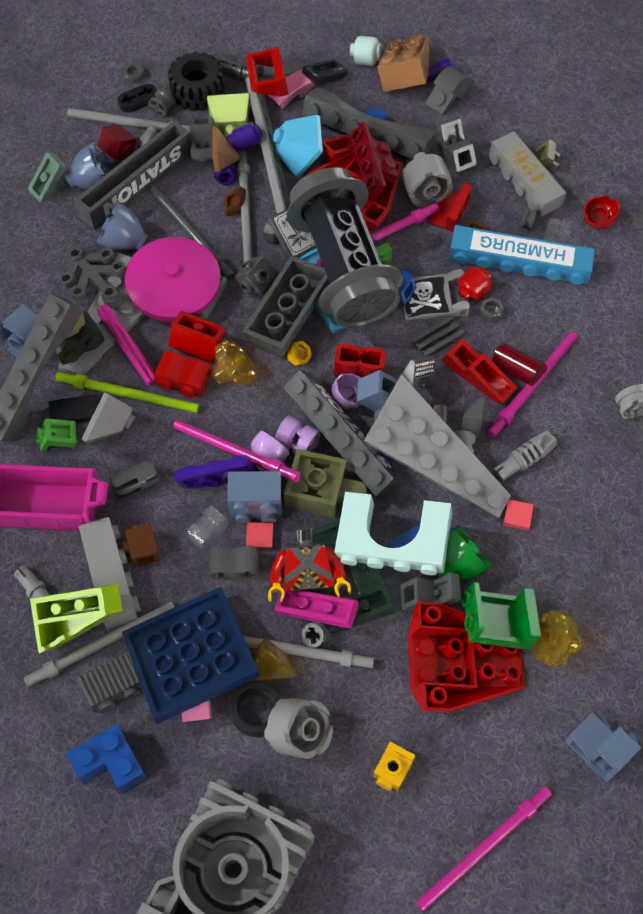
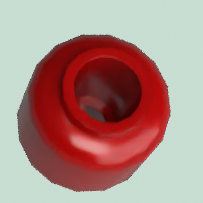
(474, 284)

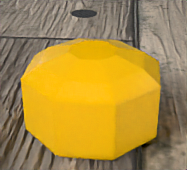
(299, 353)

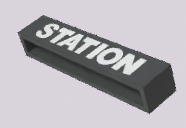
(133, 174)
(343, 434)

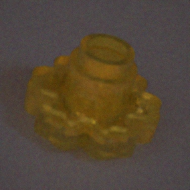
(232, 364)
(557, 639)

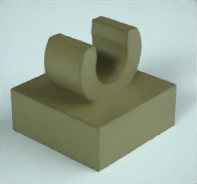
(546, 154)

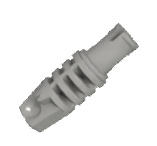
(525, 456)

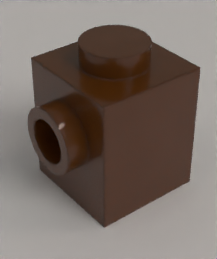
(141, 545)

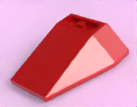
(449, 669)

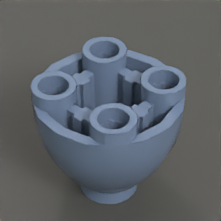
(87, 167)
(122, 230)

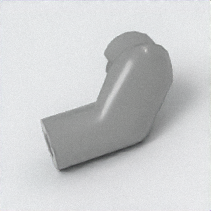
(148, 134)

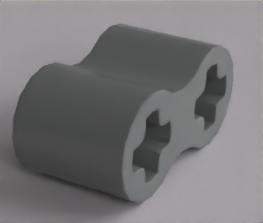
(234, 562)

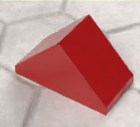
(336, 147)

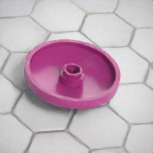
(172, 278)

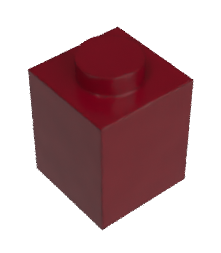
(116, 142)

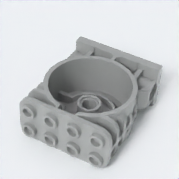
(222, 813)

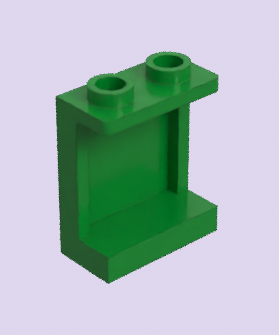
(501, 618)

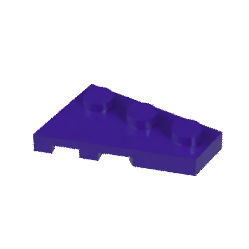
(212, 473)

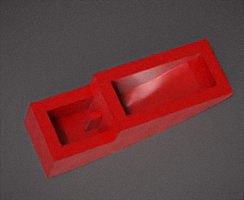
(479, 372)

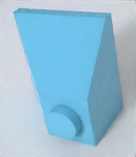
(299, 143)

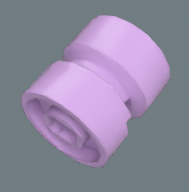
(290, 432)

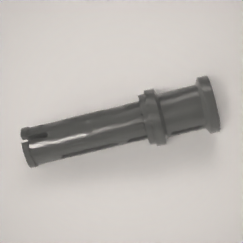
(239, 69)

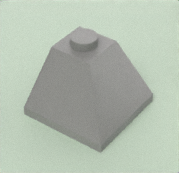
(108, 419)

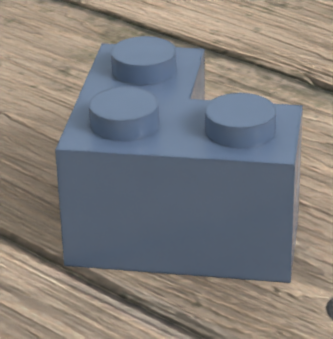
(374, 390)
(602, 748)

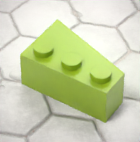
(70, 614)

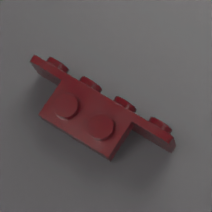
(373, 160)

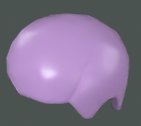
(343, 388)
(269, 447)

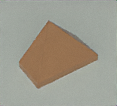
(222, 151)

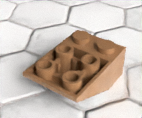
(405, 63)

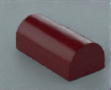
(518, 364)

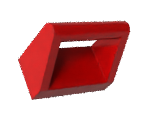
(269, 58)

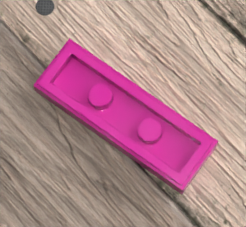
(318, 608)

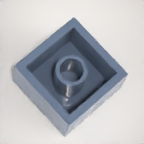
(255, 496)

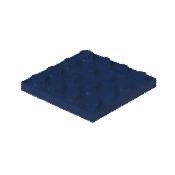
(189, 655)

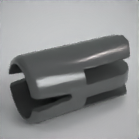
(134, 480)

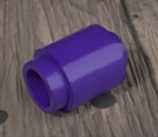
(245, 136)

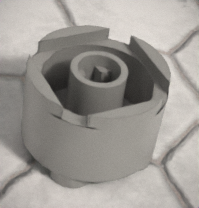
(426, 179)
(299, 728)

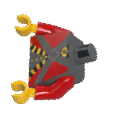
(306, 566)

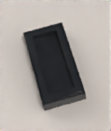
(324, 71)
(74, 408)

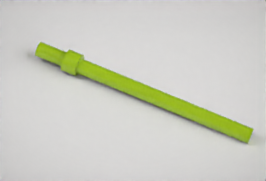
(81, 382)

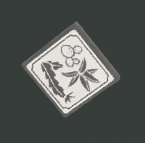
(291, 240)

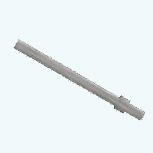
(117, 119)
(243, 173)
(345, 658)
(52, 668)

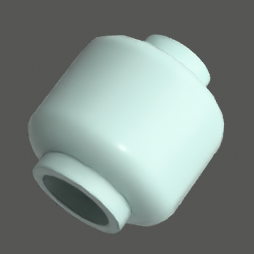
(366, 50)

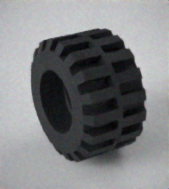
(195, 67)

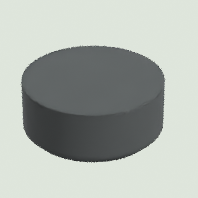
(133, 72)

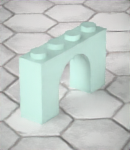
(423, 553)

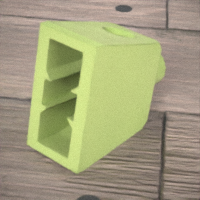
(229, 111)

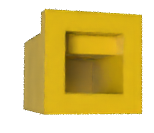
(399, 756)

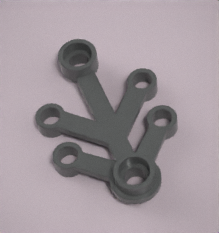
(78, 259)

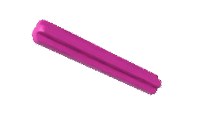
(127, 344)

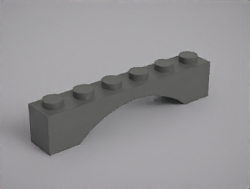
(334, 112)
(51, 327)

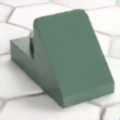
(47, 178)

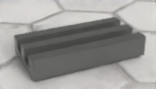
(435, 328)

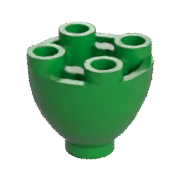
(463, 556)

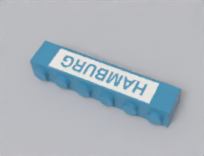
(521, 255)

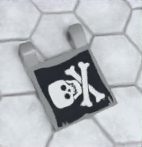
(433, 297)

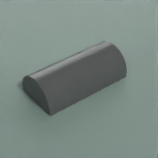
(286, 306)

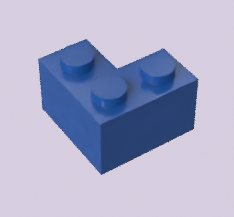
(109, 753)

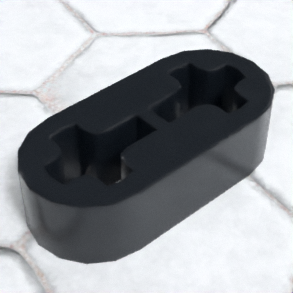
(136, 97)

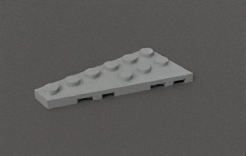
(126, 313)
(420, 440)

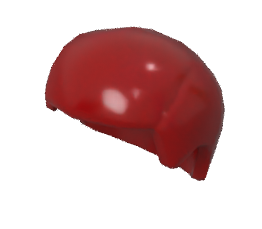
(601, 208)

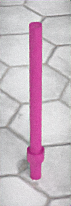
(416, 217)
(506, 415)
(270, 465)
(526, 810)

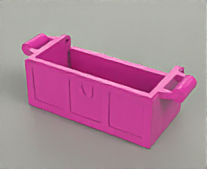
(49, 496)

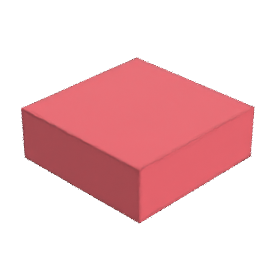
(518, 515)
(260, 535)

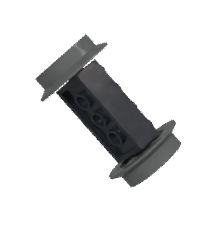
(360, 285)

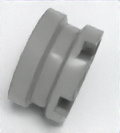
(630, 401)

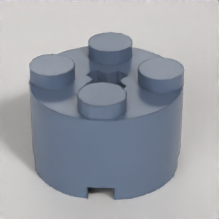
(17, 328)

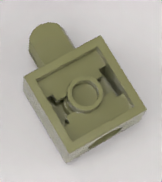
(327, 482)

